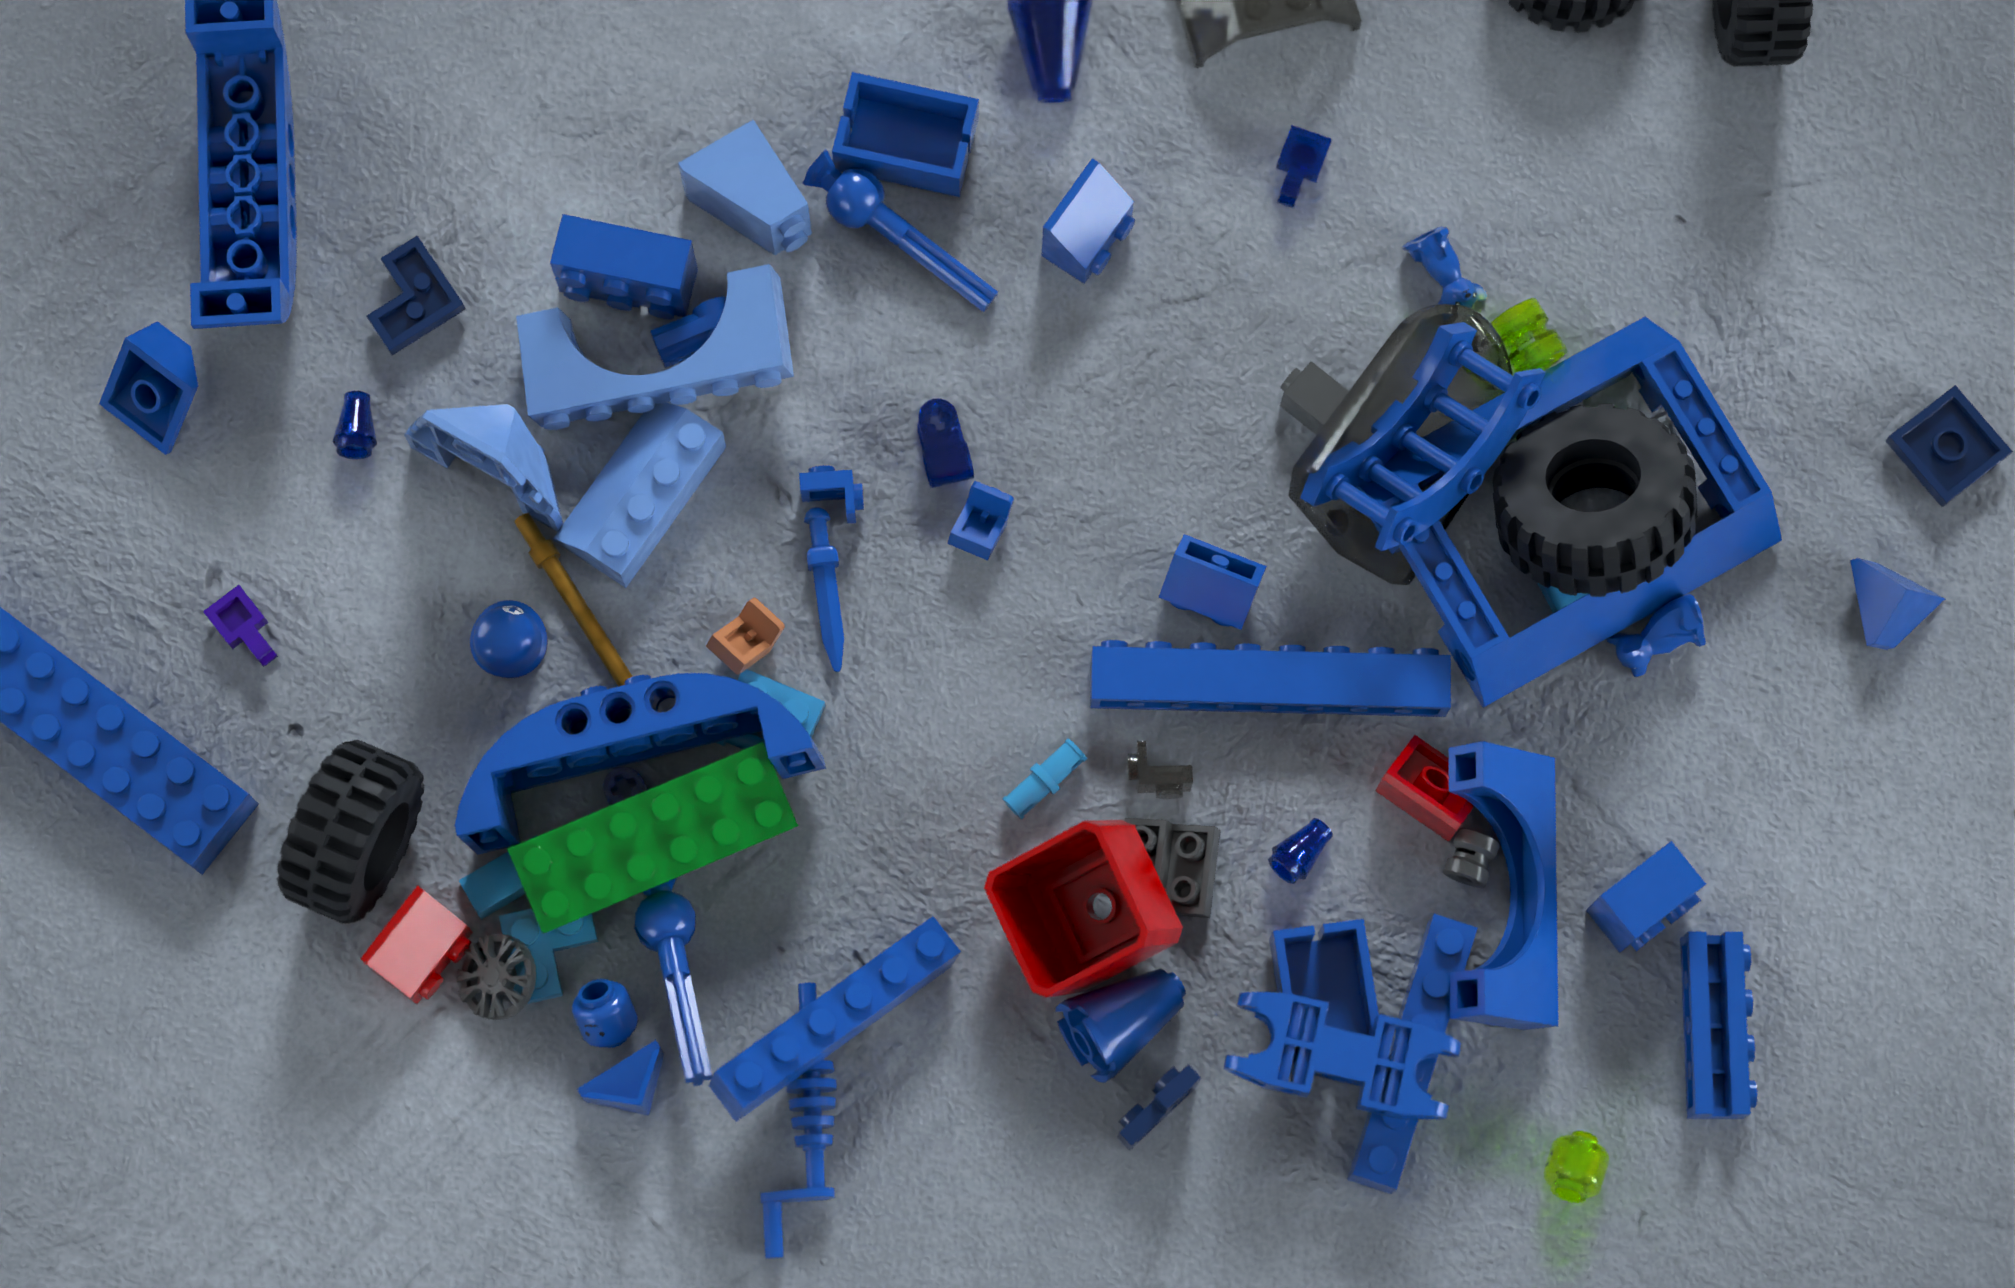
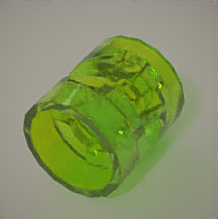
(1521, 325)

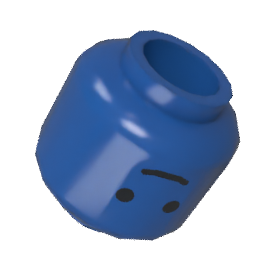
(604, 1013)

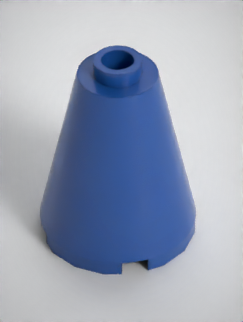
(1119, 1019)

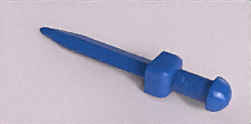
(823, 560)

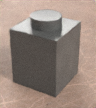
(1311, 396)

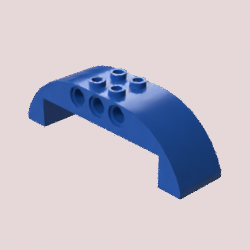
(243, 164)
(618, 729)

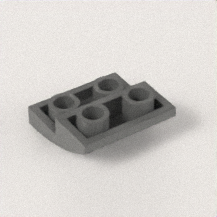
(1184, 862)

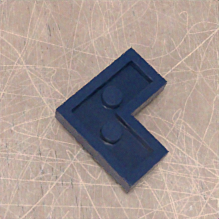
(425, 297)
(1169, 1093)

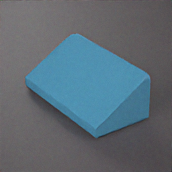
(493, 885)

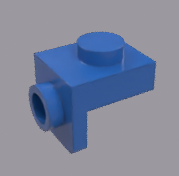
(825, 484)
(981, 520)

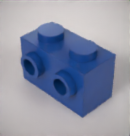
(1212, 582)

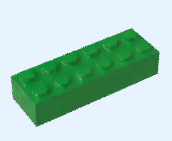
(652, 837)

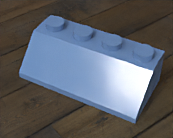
(641, 490)

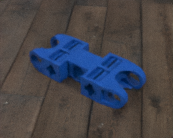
(1342, 1055)

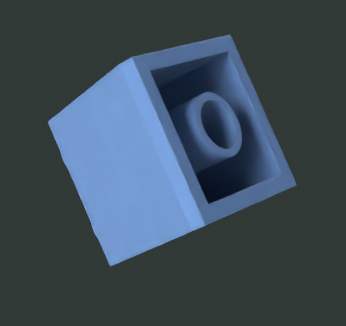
(748, 190)

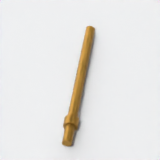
(546, 556)

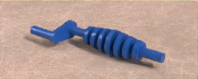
(812, 1141)

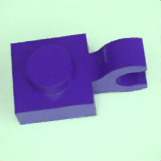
(239, 622)

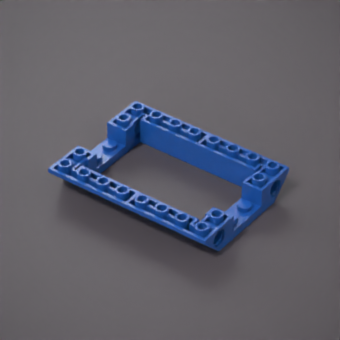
(1733, 486)

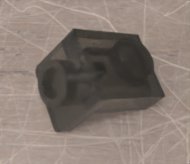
(1165, 781)

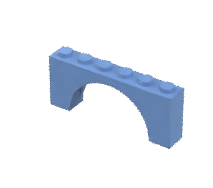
(742, 351)

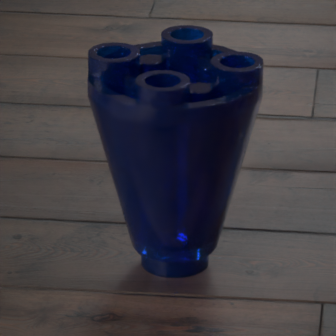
(1051, 43)

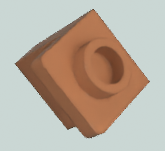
(746, 637)

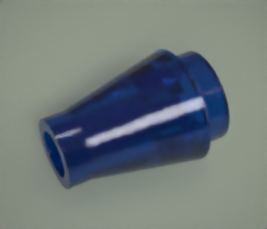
(355, 428)
(1298, 853)

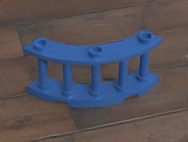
(1397, 431)

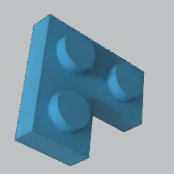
(542, 946)

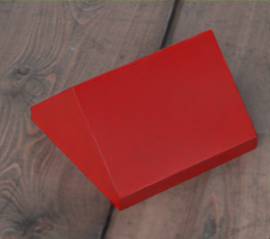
(1420, 787)

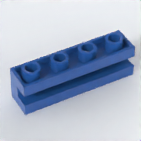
(1716, 1025)

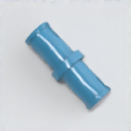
(1044, 779)

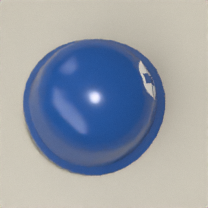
(508, 639)

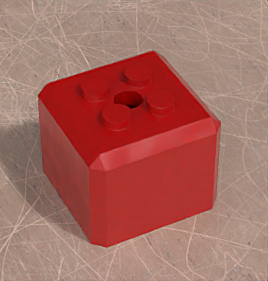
(1049, 913)

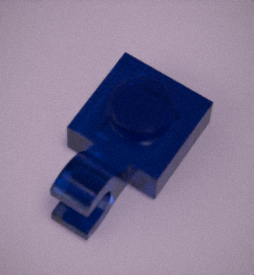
(1301, 159)

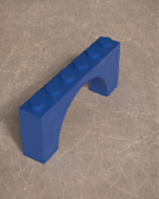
(1519, 801)

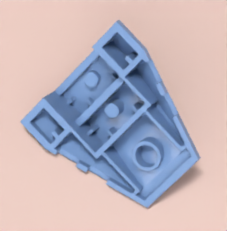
(497, 444)

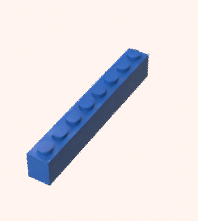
(1270, 680)

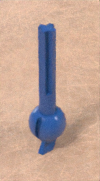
(858, 199)
(665, 925)

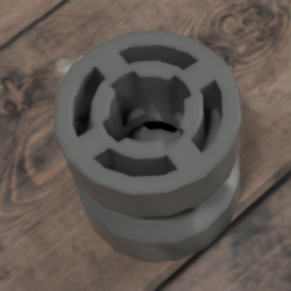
(1471, 858)

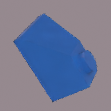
(152, 385)

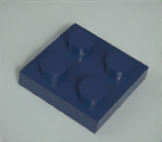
(1948, 446)

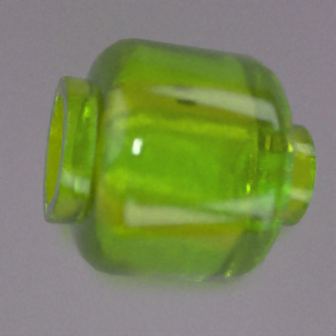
(1576, 1167)

